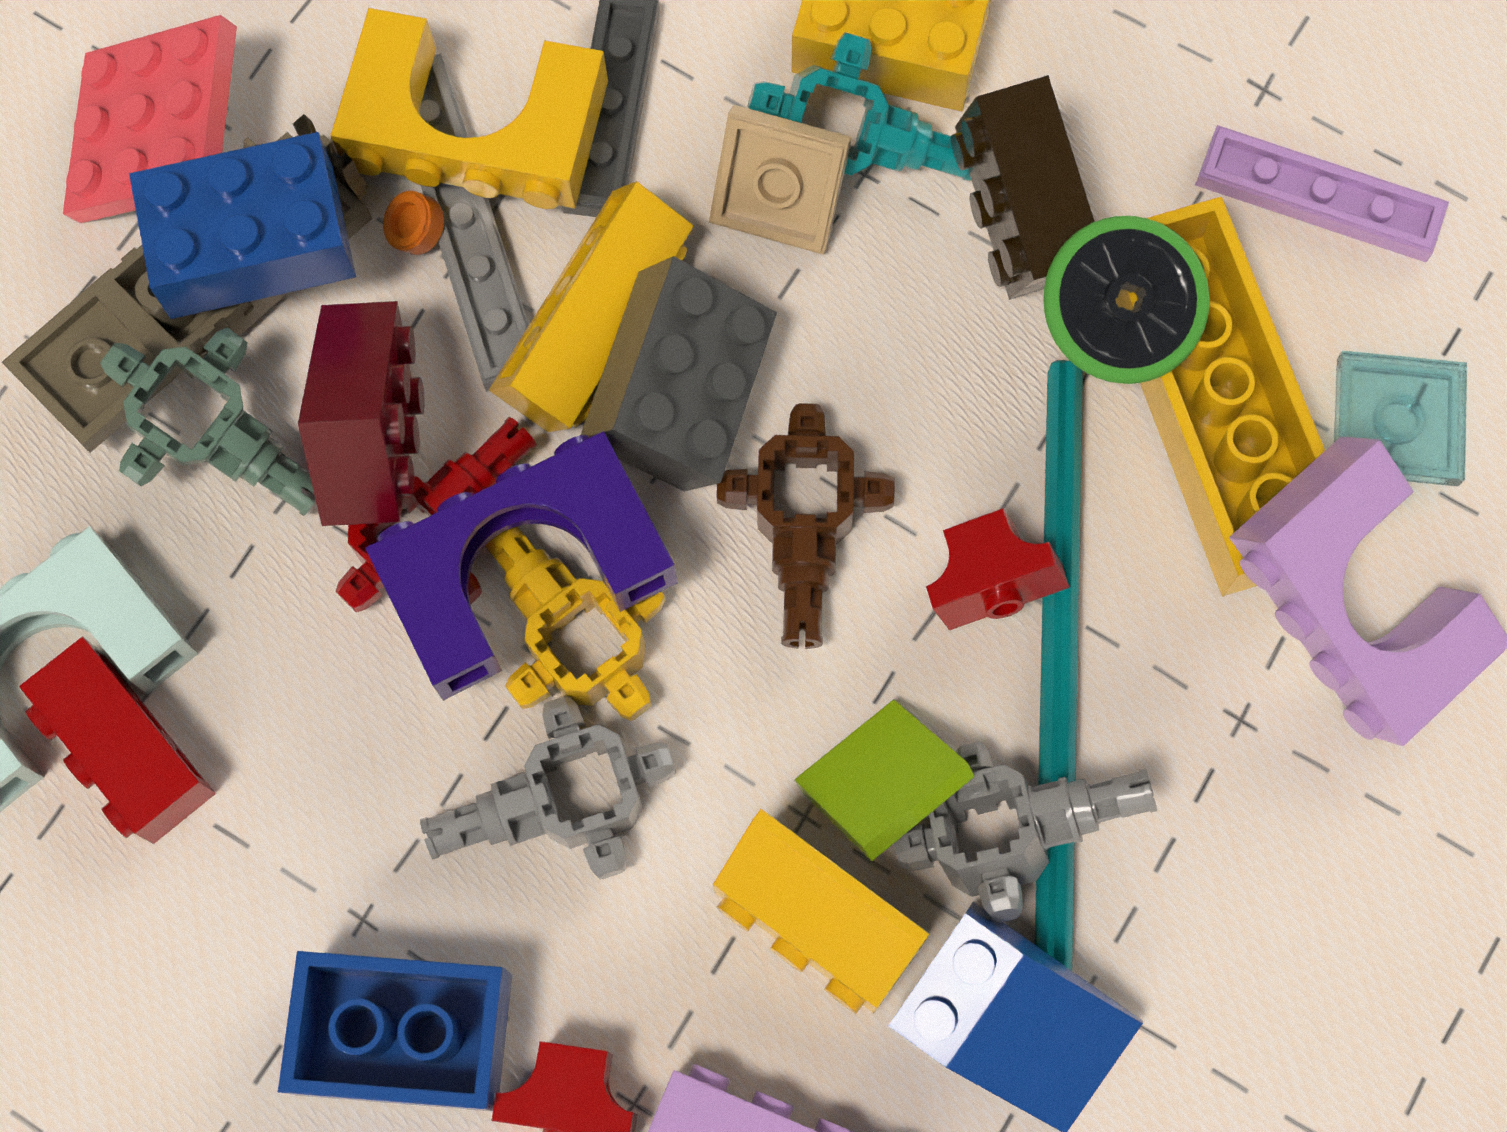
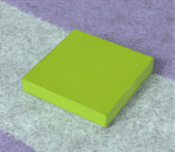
(884, 779)

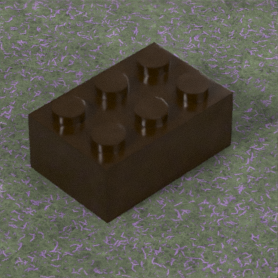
(1021, 180)

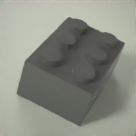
(680, 374)

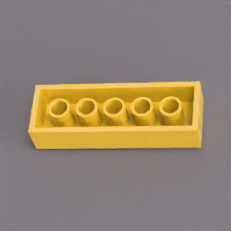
(1233, 405)

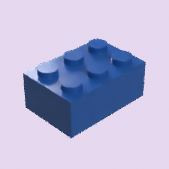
(241, 225)
(395, 1031)

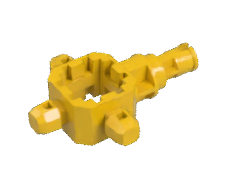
(550, 600)

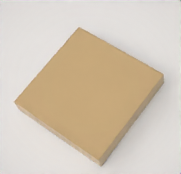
(779, 179)

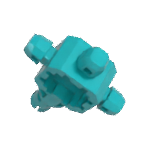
(886, 133)

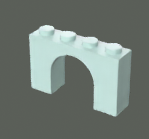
(96, 592)

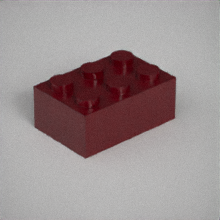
(361, 413)

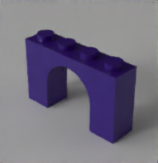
(431, 561)

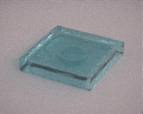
(1410, 407)

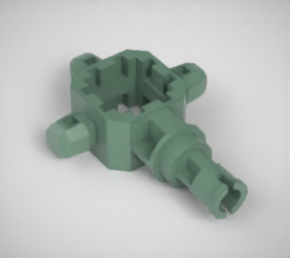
(232, 443)

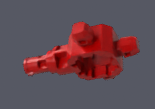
(469, 473)

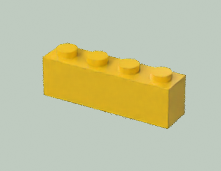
(574, 329)

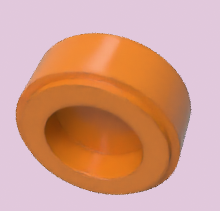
(413, 222)

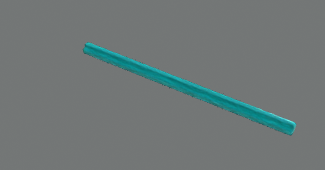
(1060, 646)

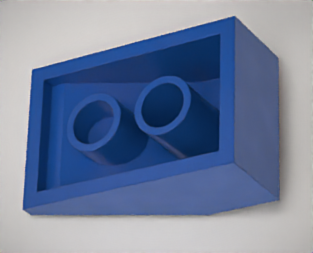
(1015, 1021)

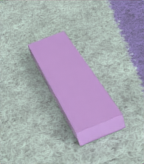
(1322, 193)

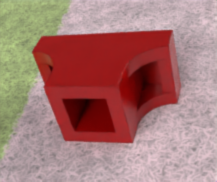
(992, 572)
(566, 1094)

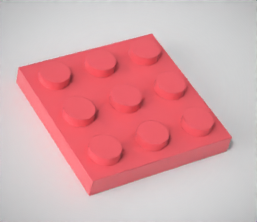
(147, 109)

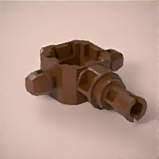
(805, 544)

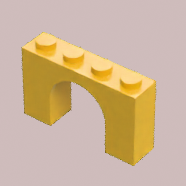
(531, 158)

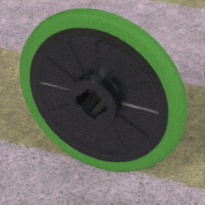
(1133, 257)

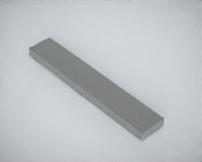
(473, 247)

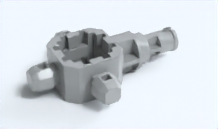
(526, 807)
(1046, 816)

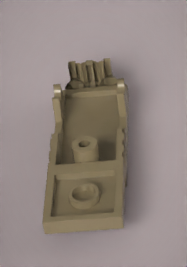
(65, 354)

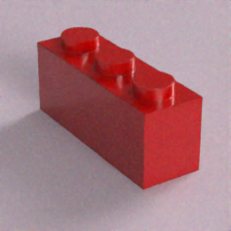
(114, 742)

